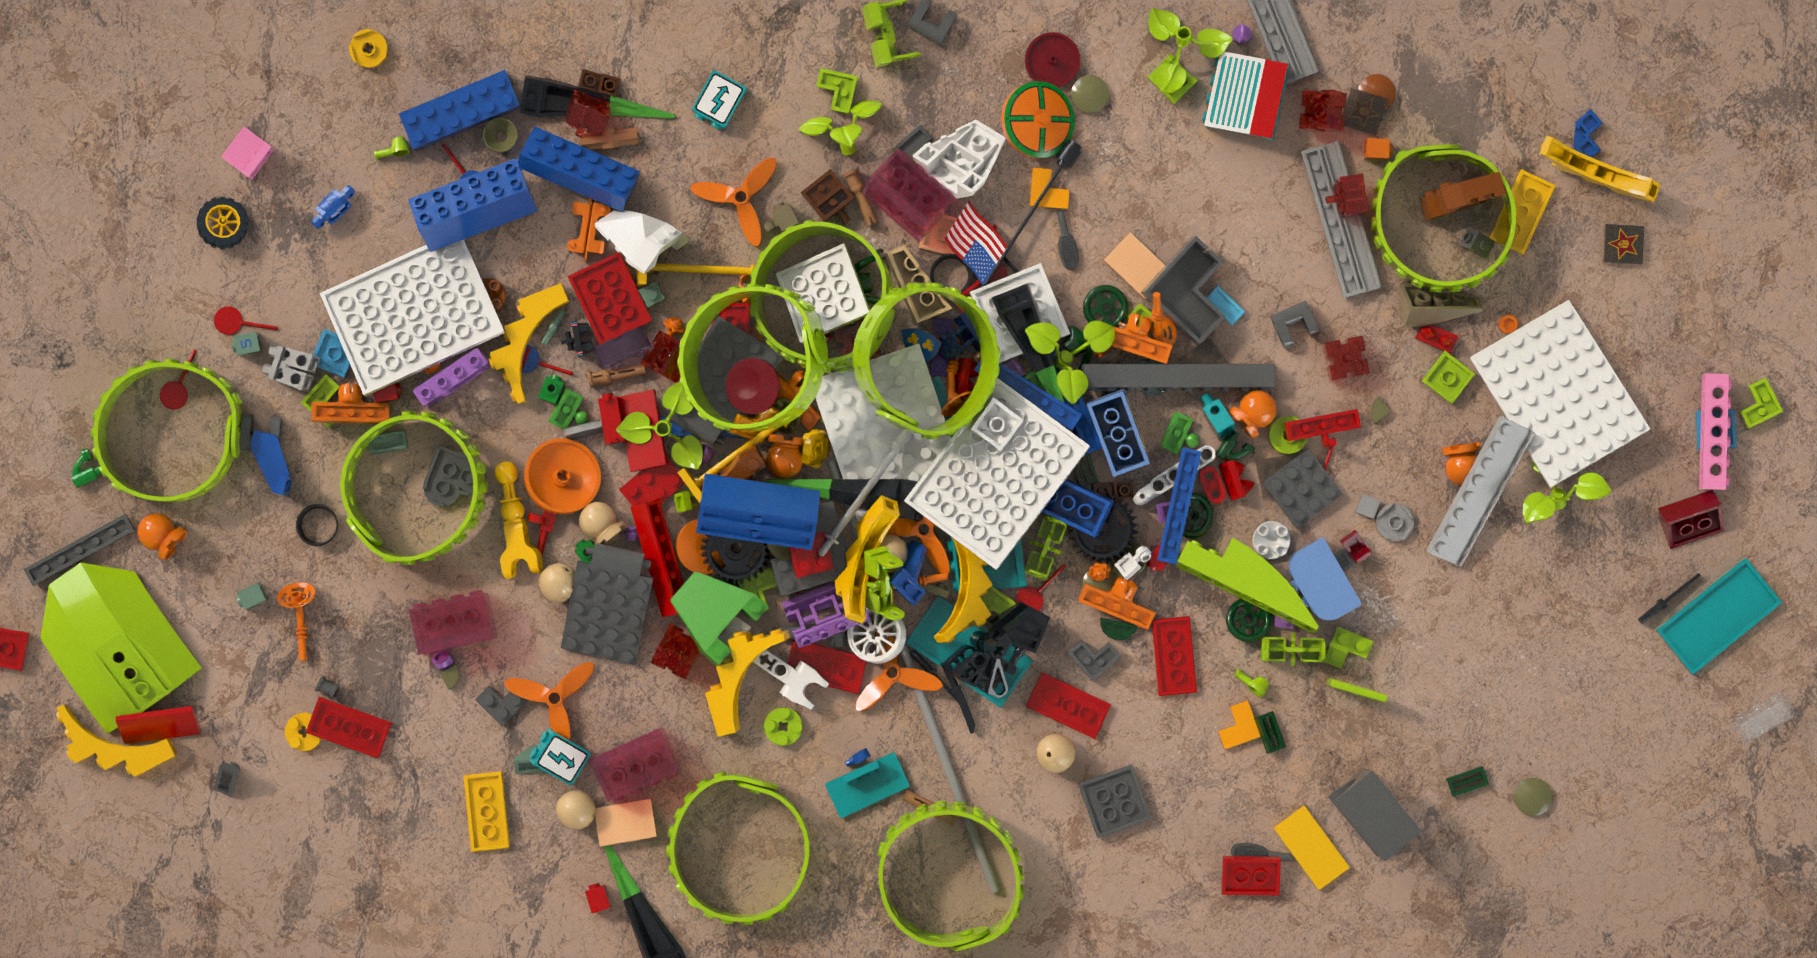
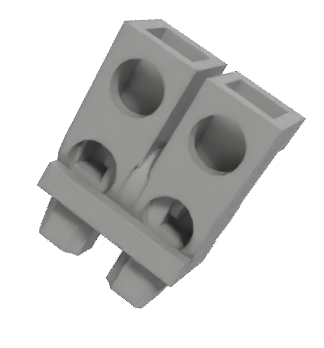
(284, 367)

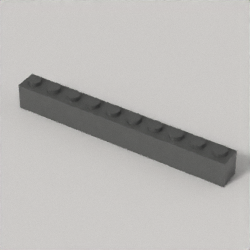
(1179, 375)

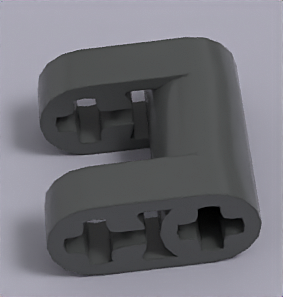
(926, 27)
(1291, 316)
(247, 430)

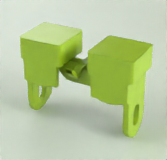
(884, 50)
(1039, 563)
(879, 594)
(1309, 649)

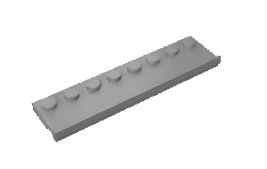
(1284, 37)
(1345, 236)
(1480, 491)

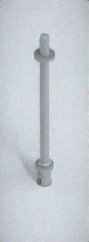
(896, 448)

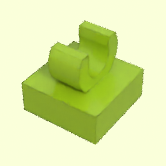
(683, 501)

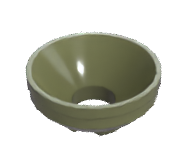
(493, 128)

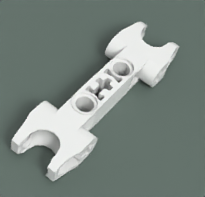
(795, 678)

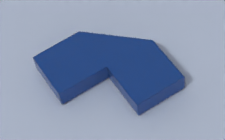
(1583, 128)

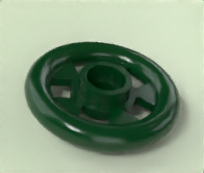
(1115, 294)
(1206, 514)
(1240, 633)

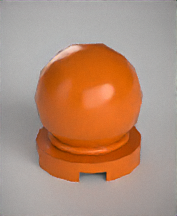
(1255, 411)
(784, 456)
(1460, 461)
(159, 534)

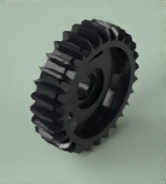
(1117, 535)
(736, 563)

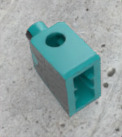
(1220, 423)

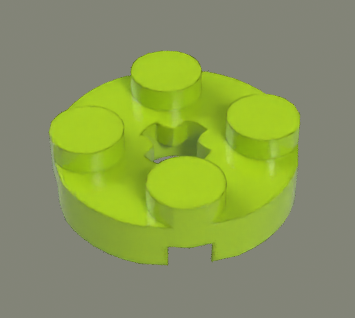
(1278, 442)
(785, 715)

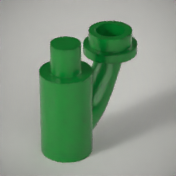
(83, 477)

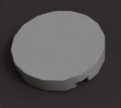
(1394, 522)

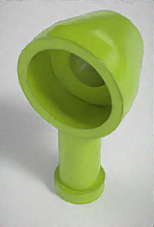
(399, 148)
(1257, 686)

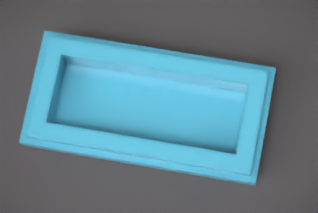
(1225, 305)

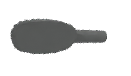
(1066, 244)
(1256, 850)

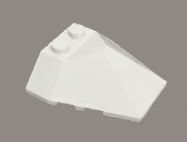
(962, 158)
(639, 237)

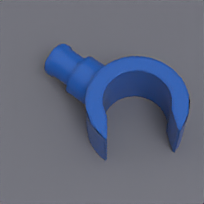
(858, 757)

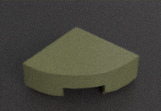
(1378, 410)
(450, 676)

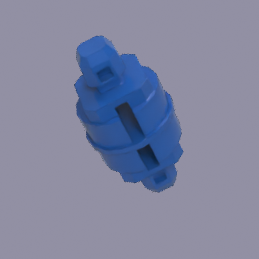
(333, 207)

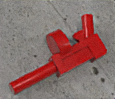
(546, 523)

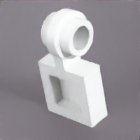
(1129, 565)

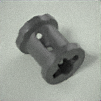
(327, 687)

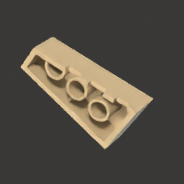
(905, 270)

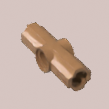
(610, 139)

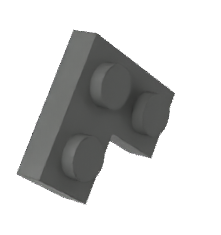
(1091, 663)
(500, 709)

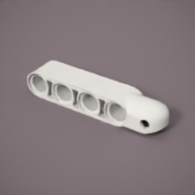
(1148, 491)

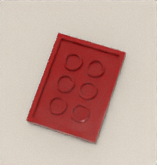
(609, 298)

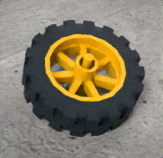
(218, 240)

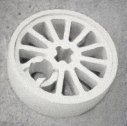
(875, 657)

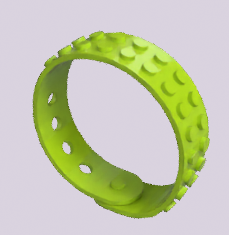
(1438, 154)
(770, 256)
(814, 345)
(988, 370)
(108, 399)
(367, 532)
(755, 786)
(969, 937)

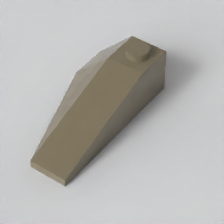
(1425, 308)

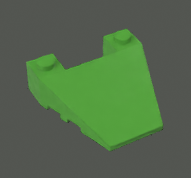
(708, 608)

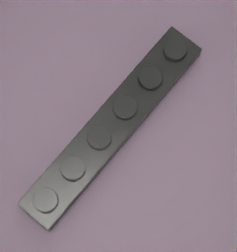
(79, 549)

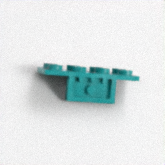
(867, 785)

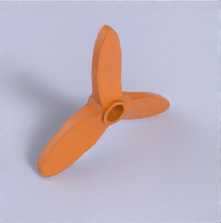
(751, 185)
(935, 549)
(908, 676)
(536, 692)

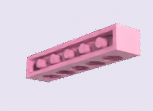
(1707, 440)

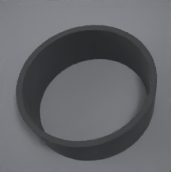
(951, 256)
(299, 524)

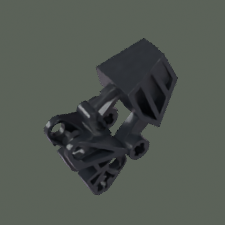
(985, 668)

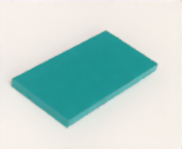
(1718, 616)
(924, 642)

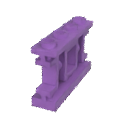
(452, 378)
(816, 601)

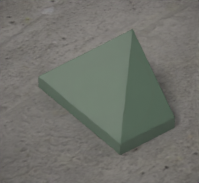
(522, 762)

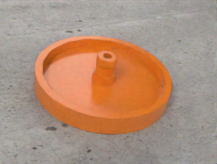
(689, 551)

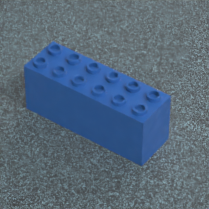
(472, 205)
(758, 511)

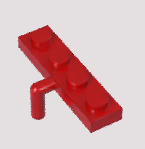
(1323, 426)

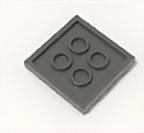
(1302, 488)
(1114, 801)

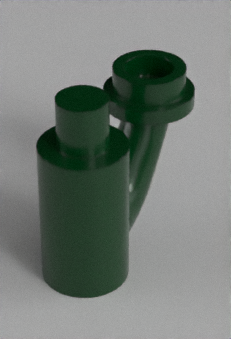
(1227, 446)

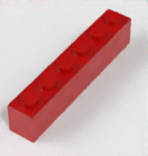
(659, 550)

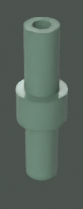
(553, 327)

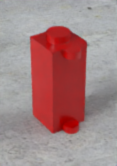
(610, 418)

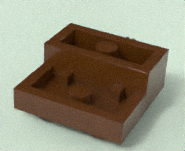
(828, 197)

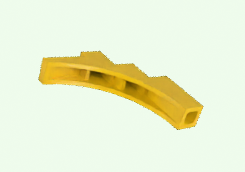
(1598, 172)
(510, 358)
(870, 532)
(969, 608)
(724, 696)
(86, 744)

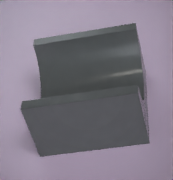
(1374, 813)

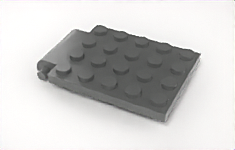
(717, 354)
(608, 604)

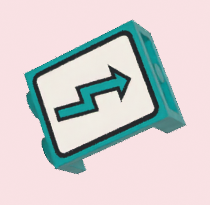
(718, 100)
(559, 756)

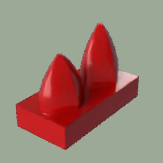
(1437, 337)
(965, 370)
(1235, 486)

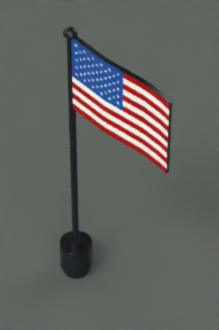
(980, 243)

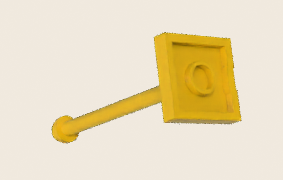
(641, 278)
(696, 484)

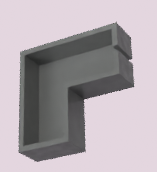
(1179, 291)
(783, 569)

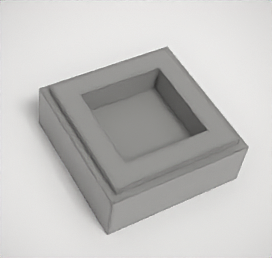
(1367, 506)

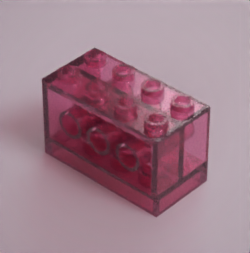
(908, 195)
(445, 633)
(638, 752)

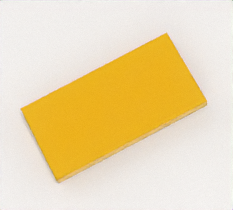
(1530, 198)
(486, 811)
(1311, 847)

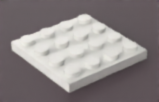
(830, 285)
(1042, 293)

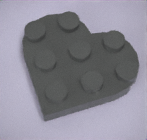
(448, 477)

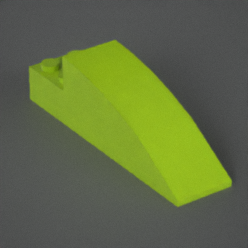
(1249, 578)

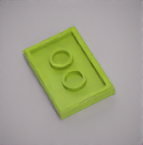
(1356, 690)

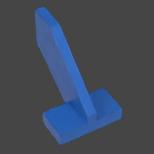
(271, 461)
(905, 577)

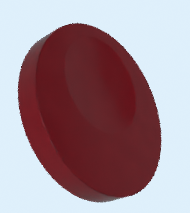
(1052, 59)
(753, 385)

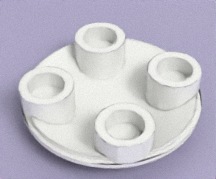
(1271, 540)

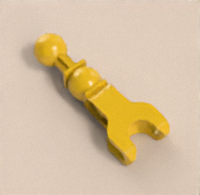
(515, 527)

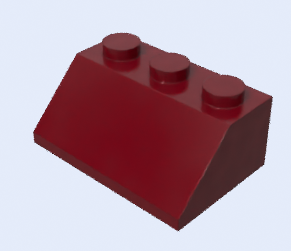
(1691, 519)

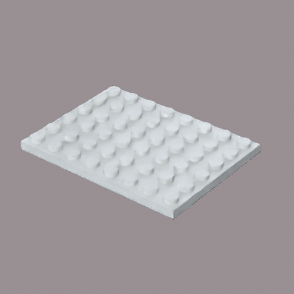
(411, 314)
(1562, 390)
(863, 438)
(995, 495)

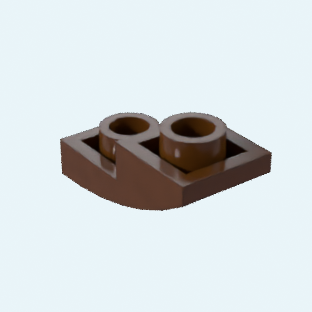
(599, 82)
(1122, 489)

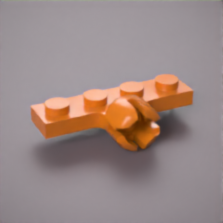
(1136, 340)
(790, 389)
(349, 408)
(1118, 602)

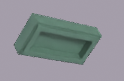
(389, 442)

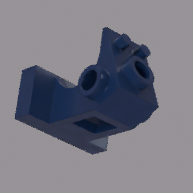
(967, 335)

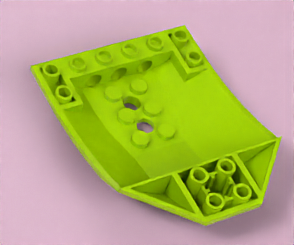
(108, 611)

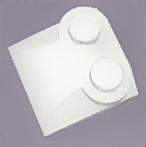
(996, 423)

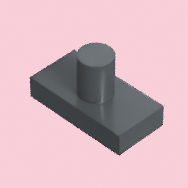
(227, 778)

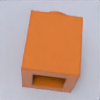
(1377, 149)

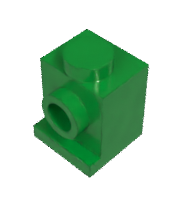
(554, 396)
(581, 547)

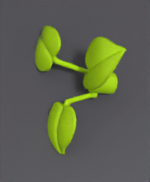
(1166, 24)
(843, 135)
(1044, 340)
(637, 429)
(1538, 507)

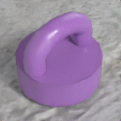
(1241, 34)
(708, 454)
(442, 660)

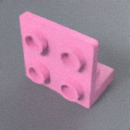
(248, 153)

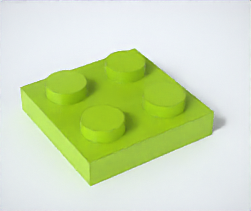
(1448, 377)

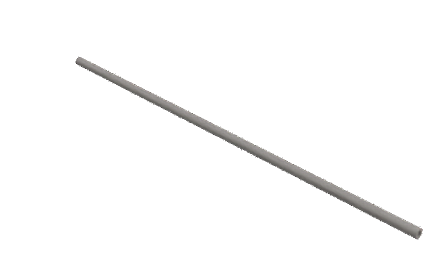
(935, 733)

